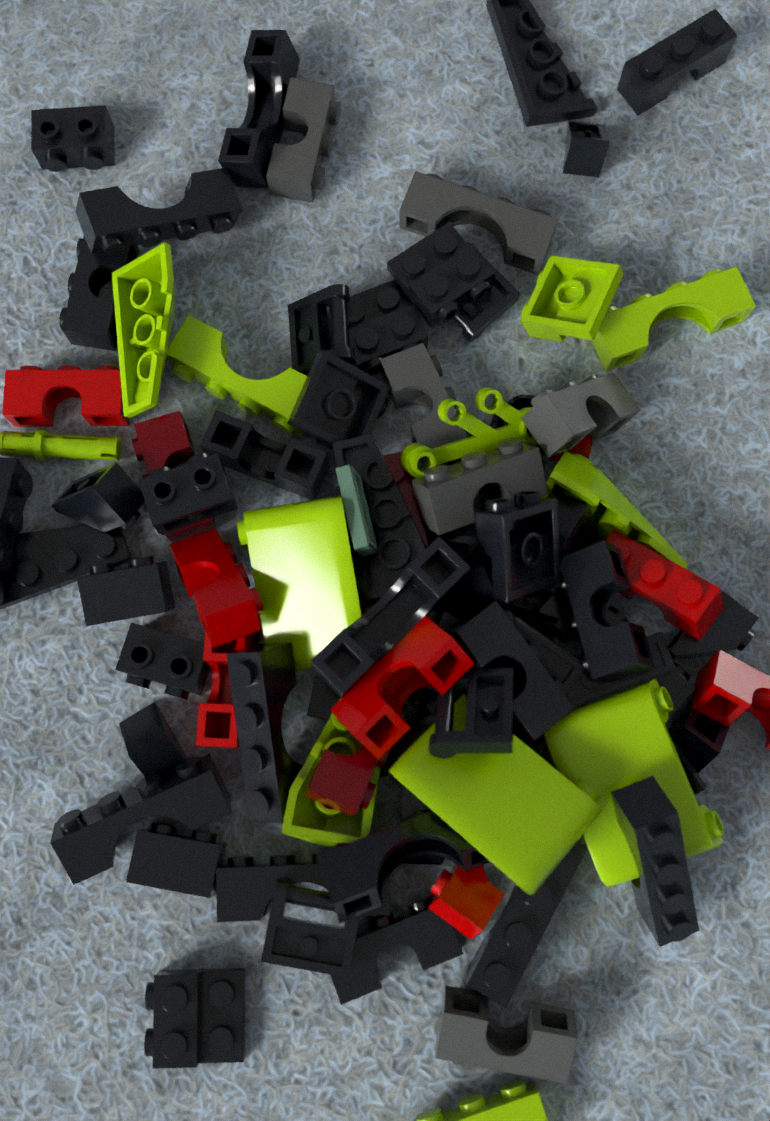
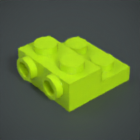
(570, 298)

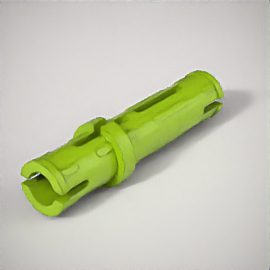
(60, 445)

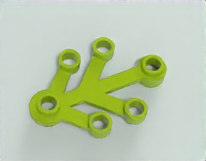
(483, 439)

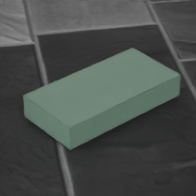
(356, 510)

